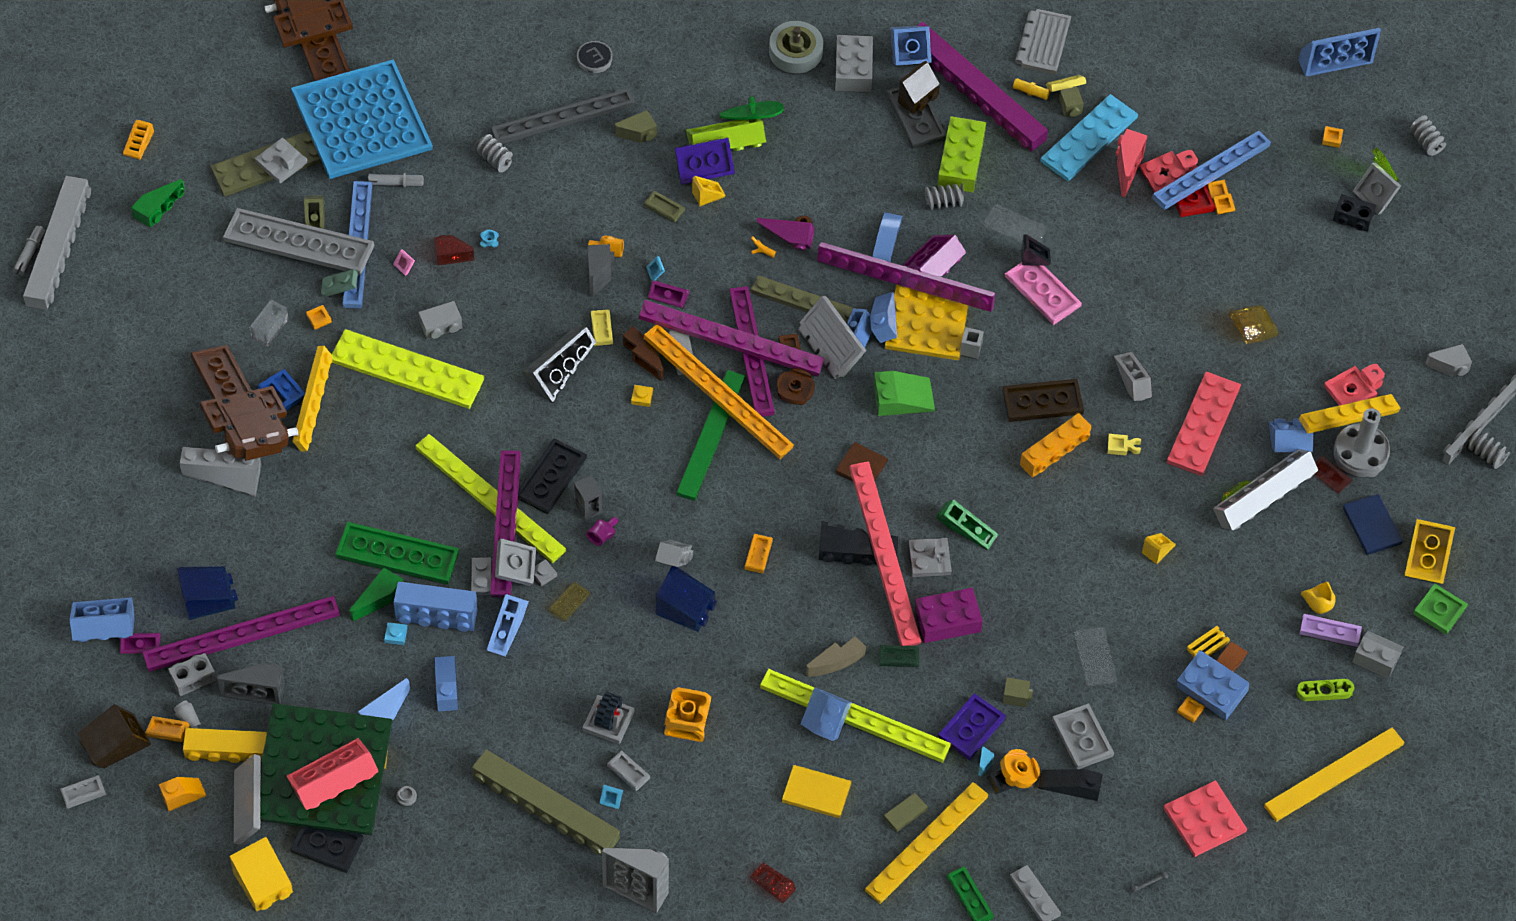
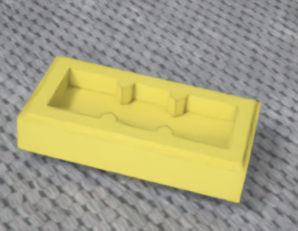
(1066, 83)
(601, 327)

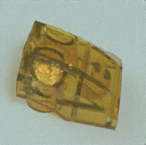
(1254, 324)

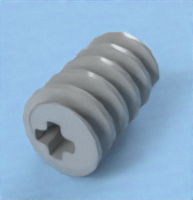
(1427, 136)
(493, 153)
(945, 196)
(1488, 449)

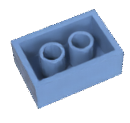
(102, 619)
(1213, 685)

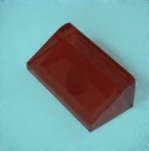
(1331, 475)

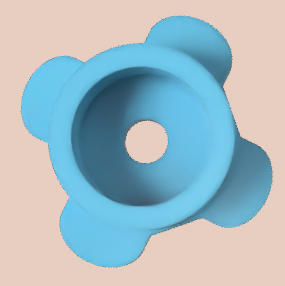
(489, 234)

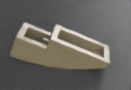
(836, 658)

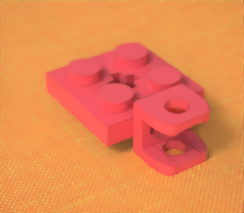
(1174, 165)
(1363, 382)

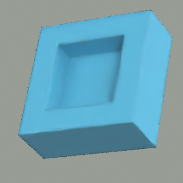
(395, 633)

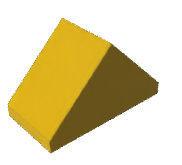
(706, 190)
(1157, 547)

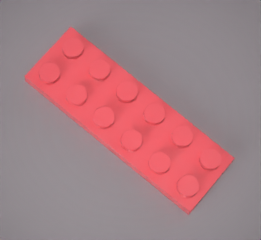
(1203, 423)

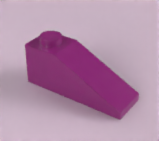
(792, 232)

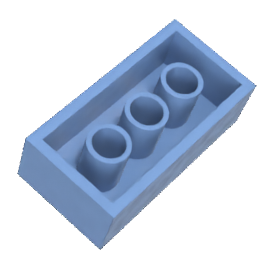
(435, 606)

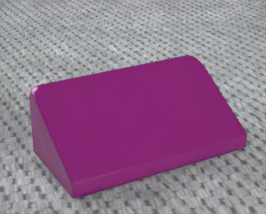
(668, 294)
(140, 642)

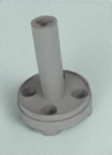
(1362, 448)

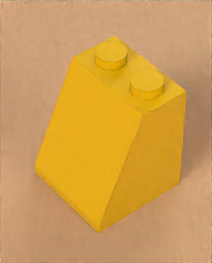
(261, 874)

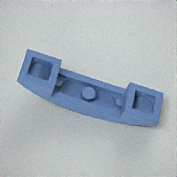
(887, 236)

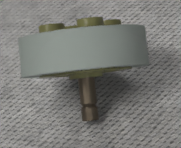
(796, 47)

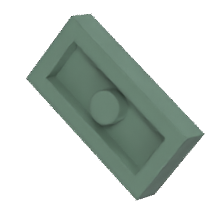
(339, 283)

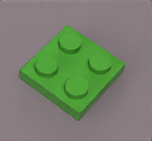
(1440, 609)

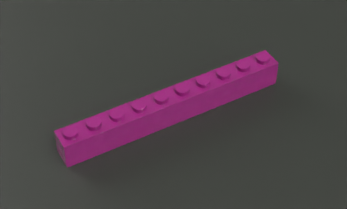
(985, 93)

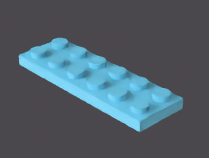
(1089, 137)

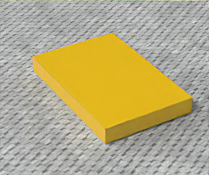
(816, 791)

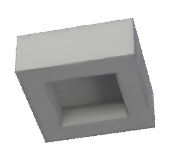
(544, 572)

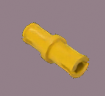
(1031, 89)

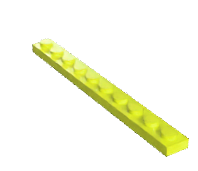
(487, 496)
(862, 718)

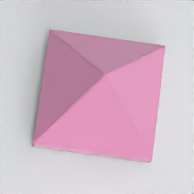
(403, 262)

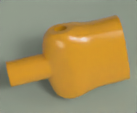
(616, 244)

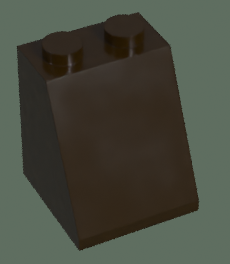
(113, 736)

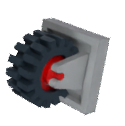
(608, 718)

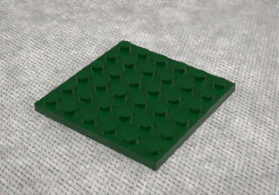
(301, 737)

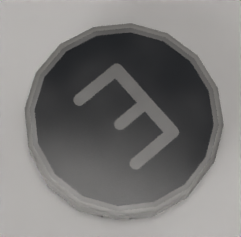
(594, 56)

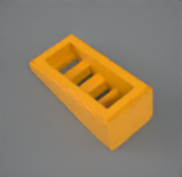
(139, 128)

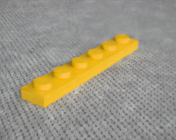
(312, 398)
(1347, 413)

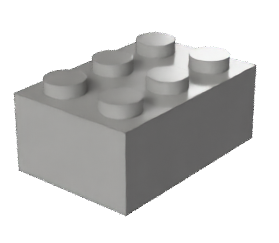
(854, 63)

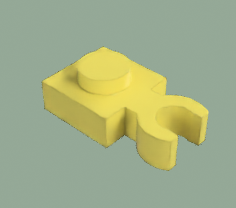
(1120, 444)

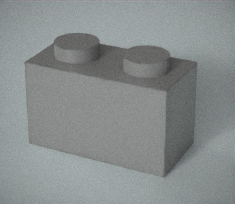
(440, 320)

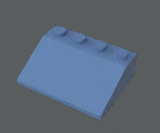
(1339, 52)

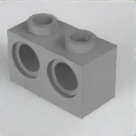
(194, 678)

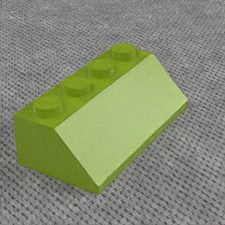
(740, 133)

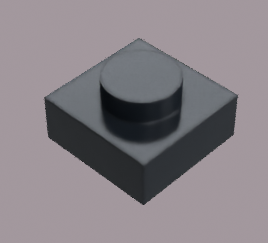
(998, 782)

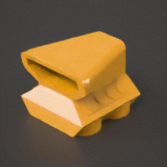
(687, 714)

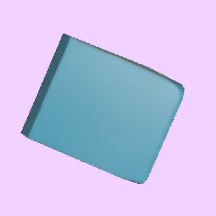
(986, 761)

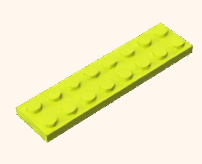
(407, 369)

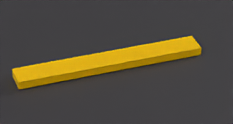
(1333, 774)

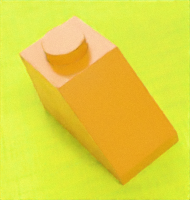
(181, 791)

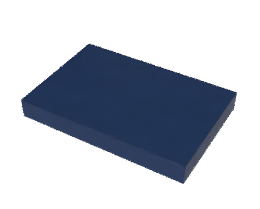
(1372, 524)

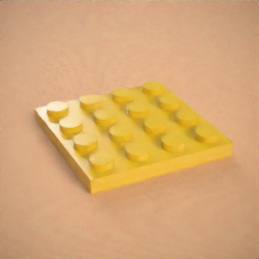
(927, 324)

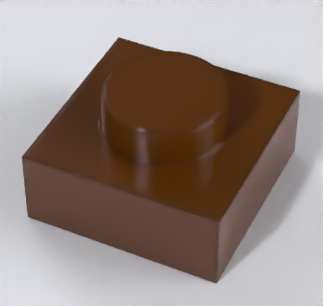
(790, 340)

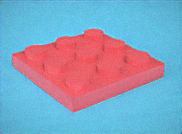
(1205, 818)

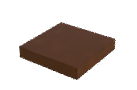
(861, 454)

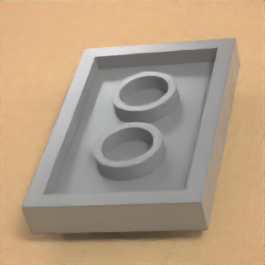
(1083, 736)

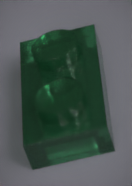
(899, 656)

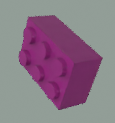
(948, 615)

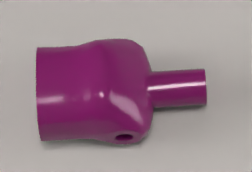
(602, 531)

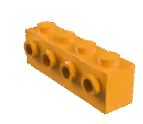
(1055, 445)

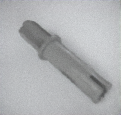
(396, 180)
(32, 244)

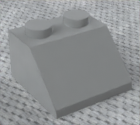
(1377, 654)

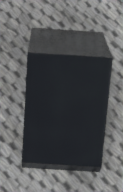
(1034, 252)

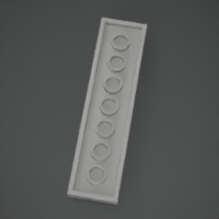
(298, 241)

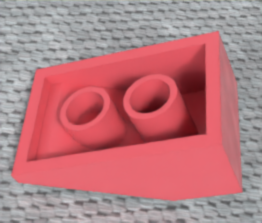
(1130, 154)

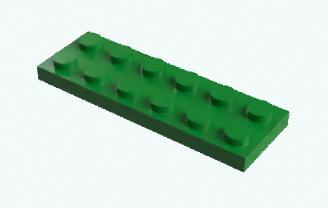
(397, 553)

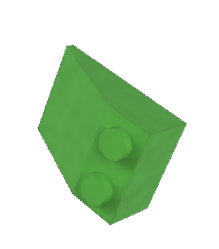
(902, 393)

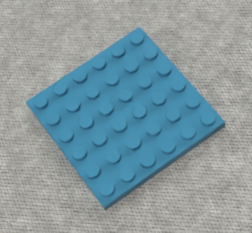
(361, 119)

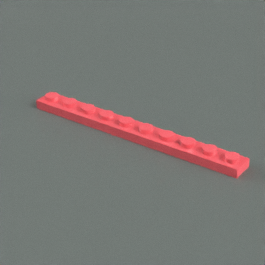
(885, 554)

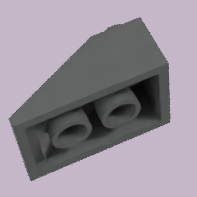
(256, 683)

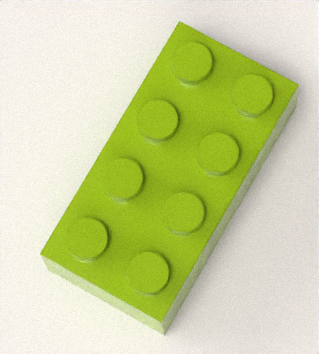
(962, 153)

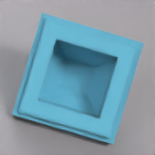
(655, 268)
(611, 796)

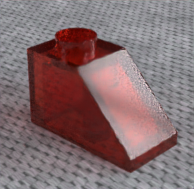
(452, 250)

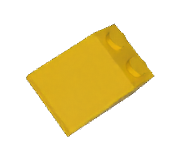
(1429, 551)

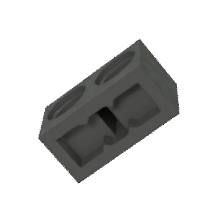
(588, 497)

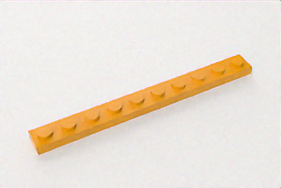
(718, 391)

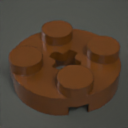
(795, 396)

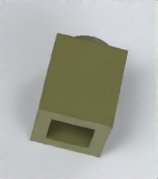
(1071, 102)
(1017, 692)

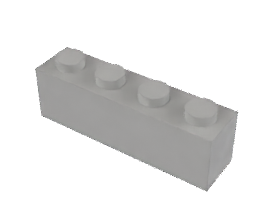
(221, 469)

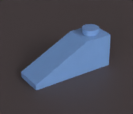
(884, 318)
(446, 683)

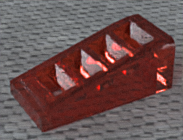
(782, 891)

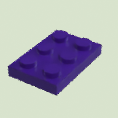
(704, 160)
(972, 726)

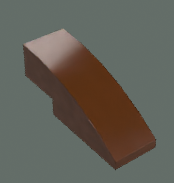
(643, 352)

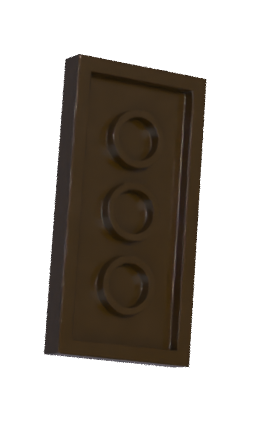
(1043, 400)

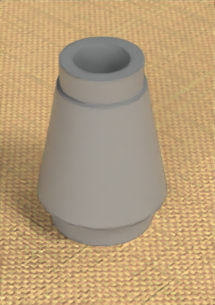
(186, 712)

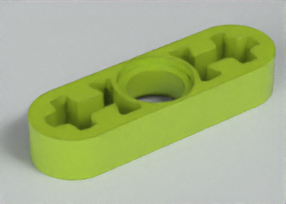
(1311, 696)

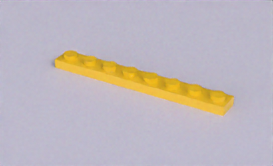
(926, 842)

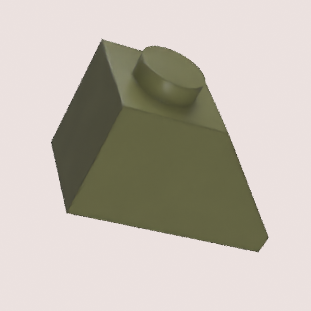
(637, 128)
(314, 211)

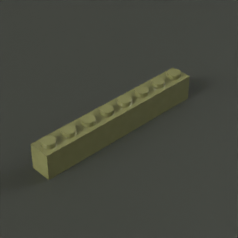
(545, 803)

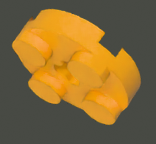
(1013, 775)

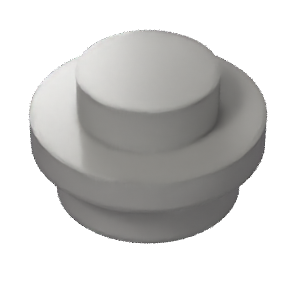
(406, 796)

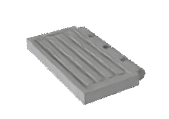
(1043, 41)
(831, 338)

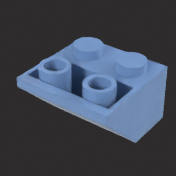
(1289, 436)

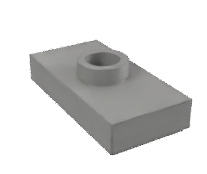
(628, 770)
(83, 791)

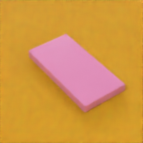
(1043, 291)

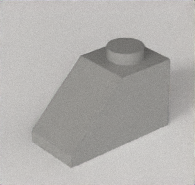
(1450, 361)

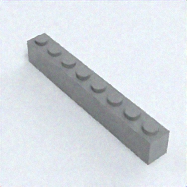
(57, 242)

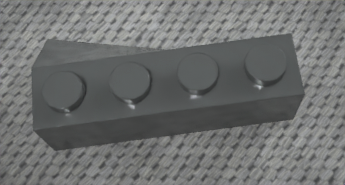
(559, 362)

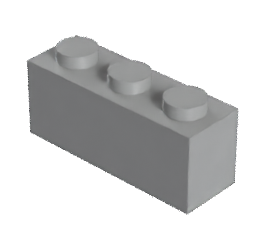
(674, 553)

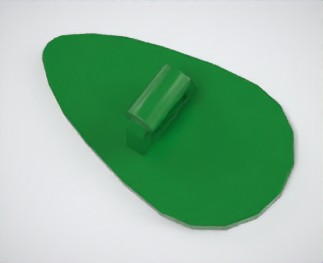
(753, 110)

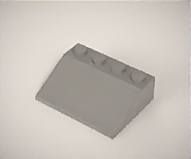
(637, 875)

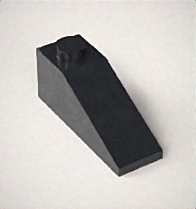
(1072, 782)

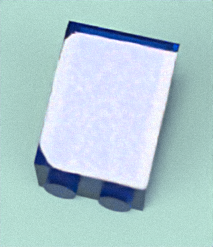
(206, 590)
(684, 600)

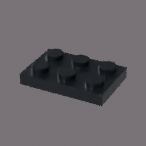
(327, 846)

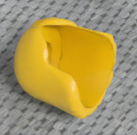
(1320, 598)

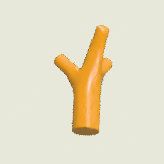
(762, 248)

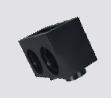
(1354, 212)

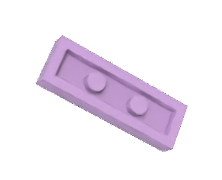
(1330, 630)

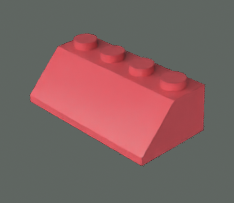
(332, 774)

